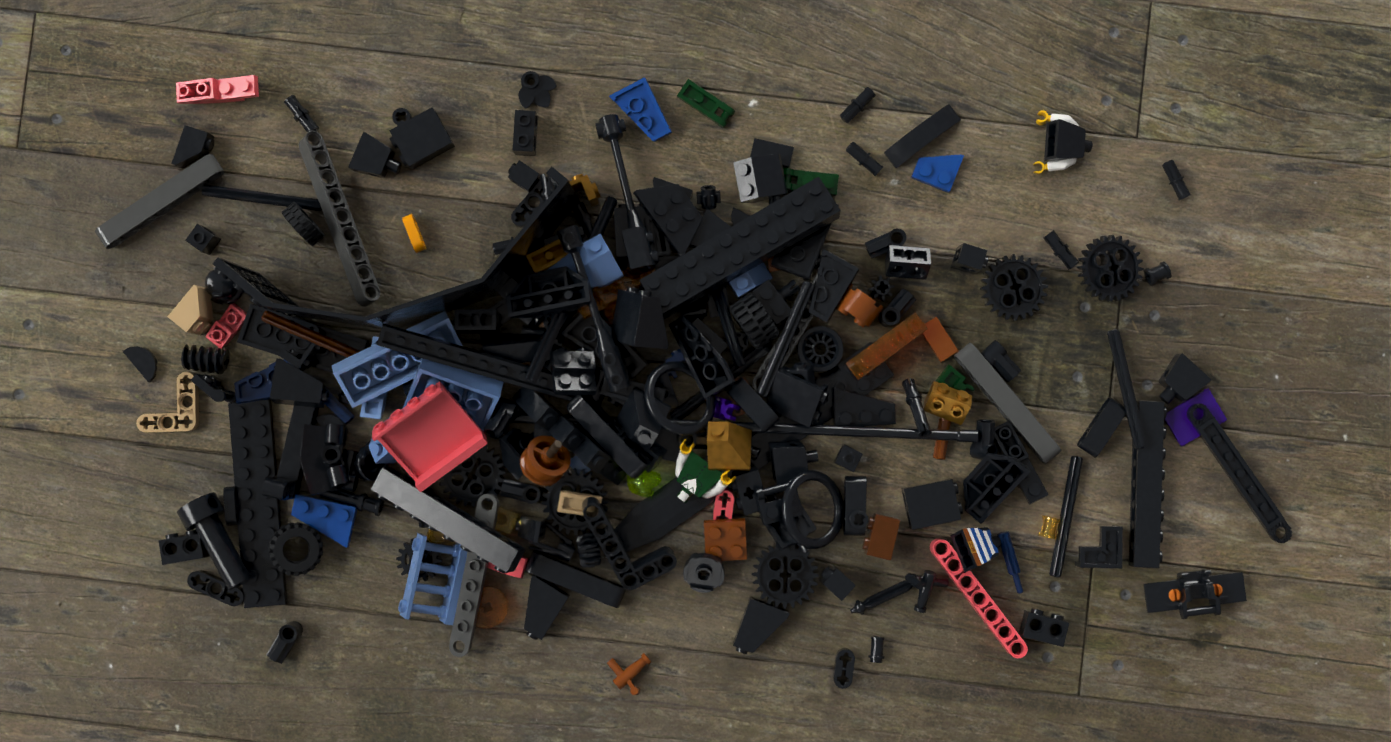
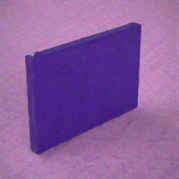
(1180, 424)

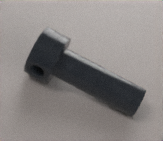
(204, 517)

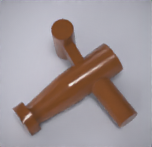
(625, 676)

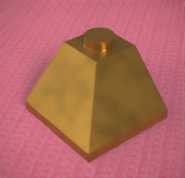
(728, 446)

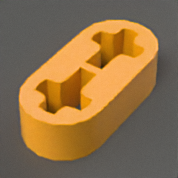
(414, 233)

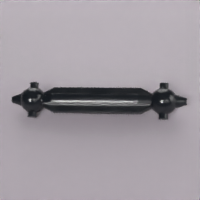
(883, 596)

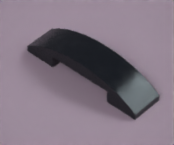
(922, 135)

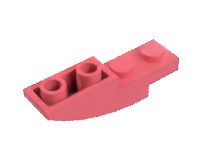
(217, 91)

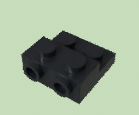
(573, 372)

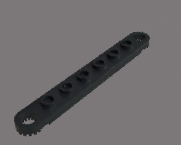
(1239, 473)

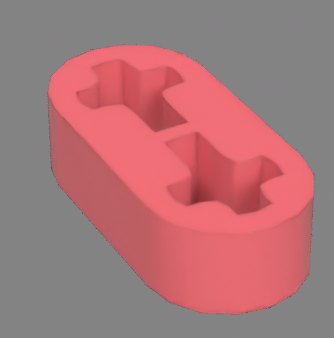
(728, 507)

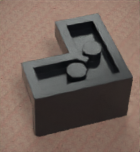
(1107, 554)

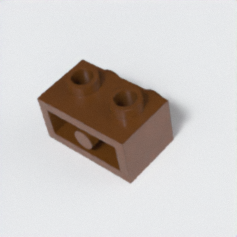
(881, 536)

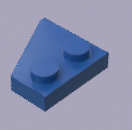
(938, 171)

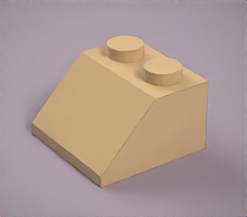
(194, 311)

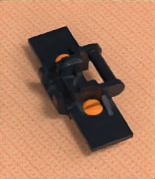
(1195, 585)

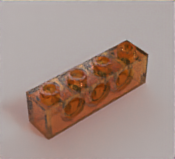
(886, 346)

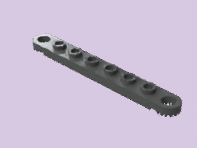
(472, 585)

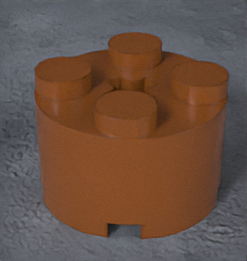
(860, 306)

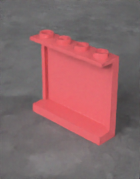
(430, 435)

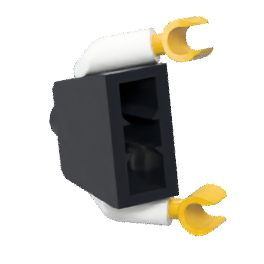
(1063, 142)

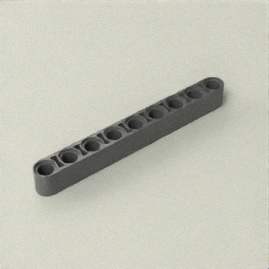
(336, 227)

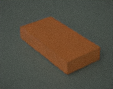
(939, 340)

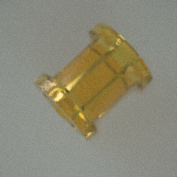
(1049, 527)

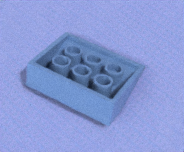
(472, 391)

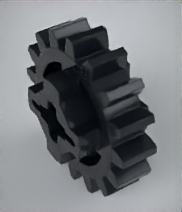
(408, 551)

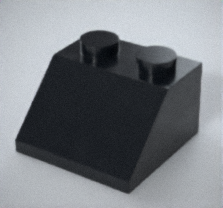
(760, 178)

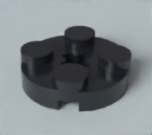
(707, 562)

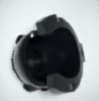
(221, 289)

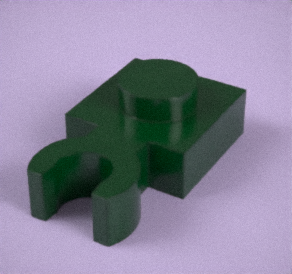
(953, 379)

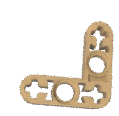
(182, 411)

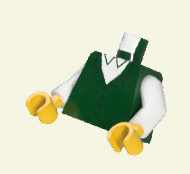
(696, 478)

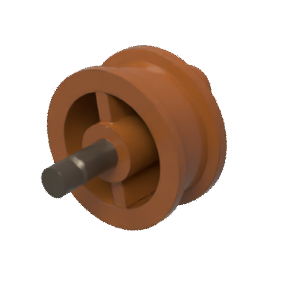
(545, 460)

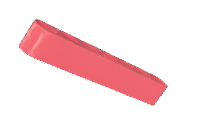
(985, 605)

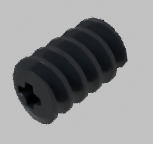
(204, 360)

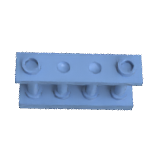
(450, 591)

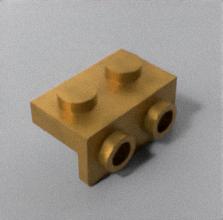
(582, 182)

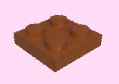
(726, 538)

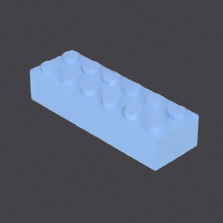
(382, 369)

